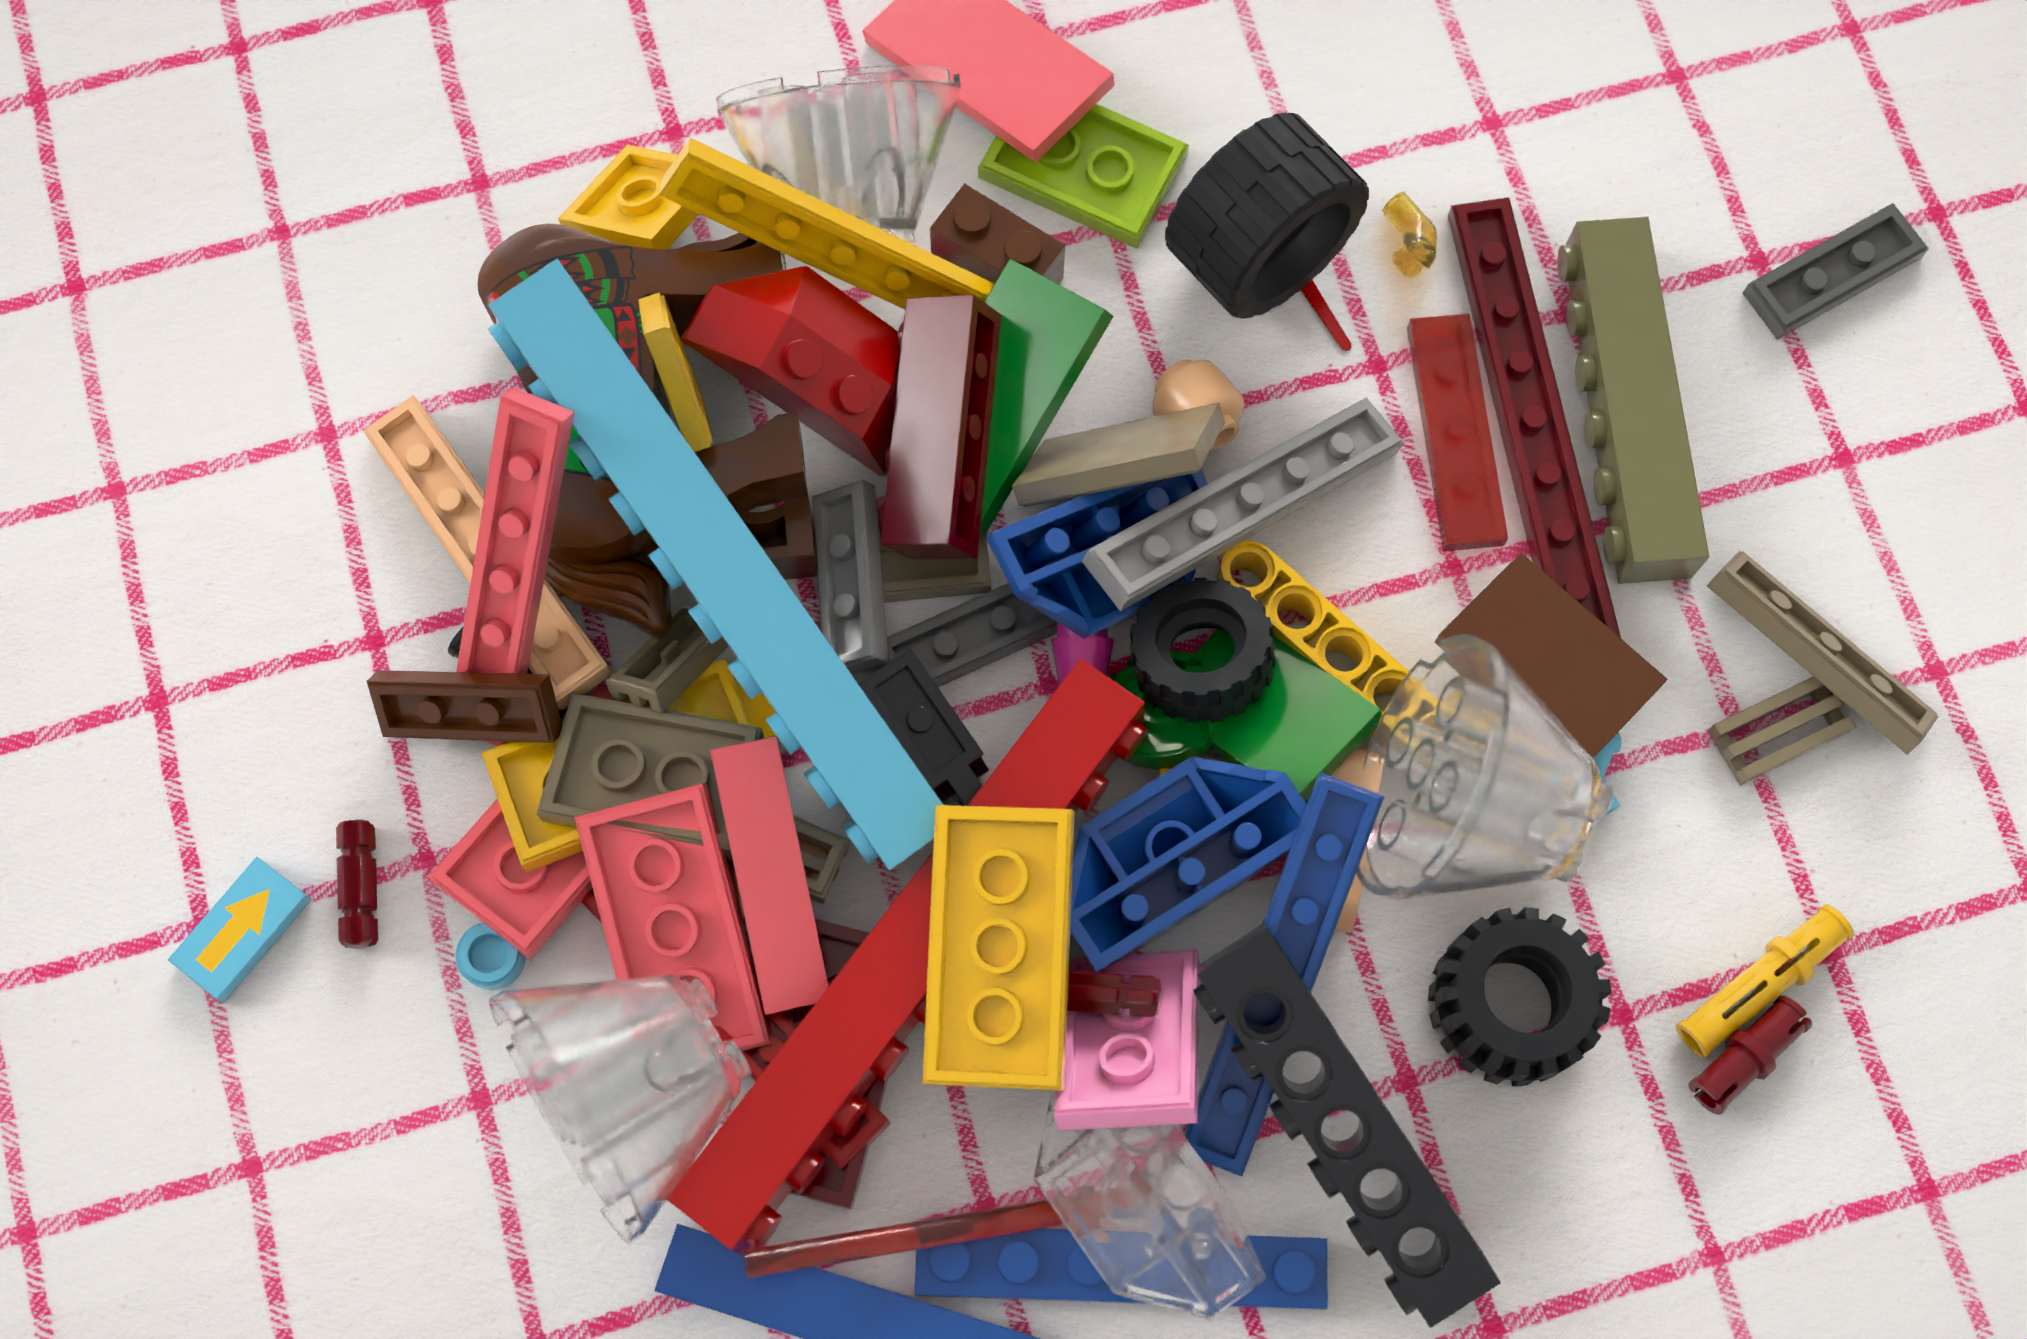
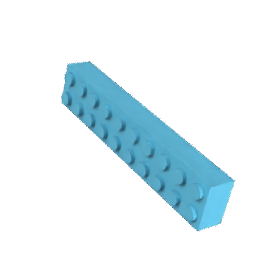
(720, 562)

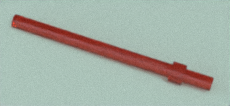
(899, 1238)

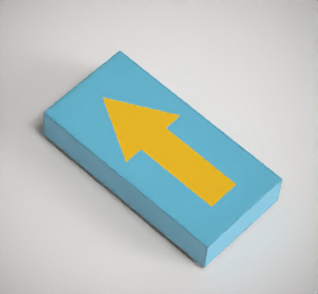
(239, 929)

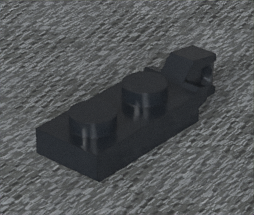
(927, 727)

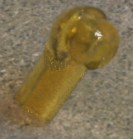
(1417, 232)

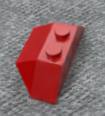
(807, 354)

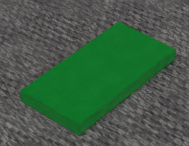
(1041, 352)

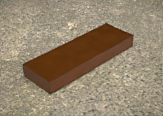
(465, 706)

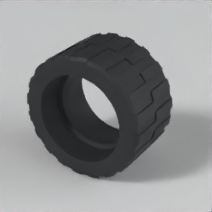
(1266, 215)

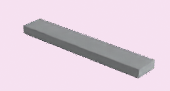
(1241, 504)

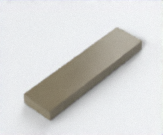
(1824, 652)

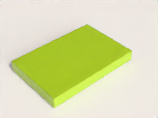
(1100, 173)

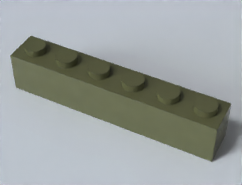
(1632, 401)

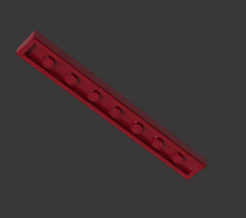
(1529, 403)

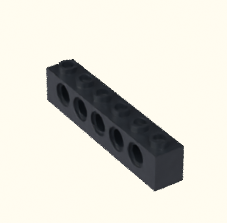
(1455, 1266)

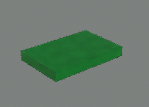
(1299, 724)

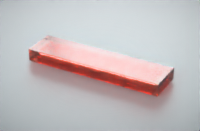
(1456, 433)

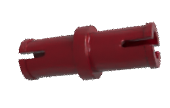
(1750, 1054)

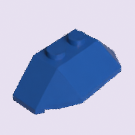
(1047, 550)
(1176, 852)

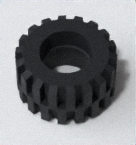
(1562, 967)

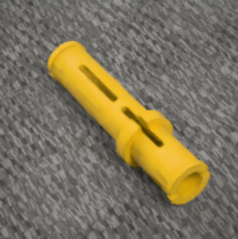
(1820, 933)

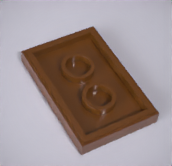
(1560, 652)

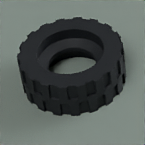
(1194, 607)

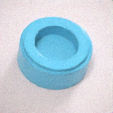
(488, 959)

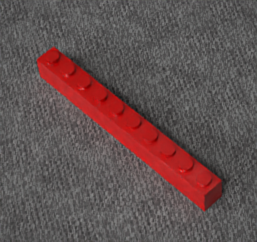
(882, 990)

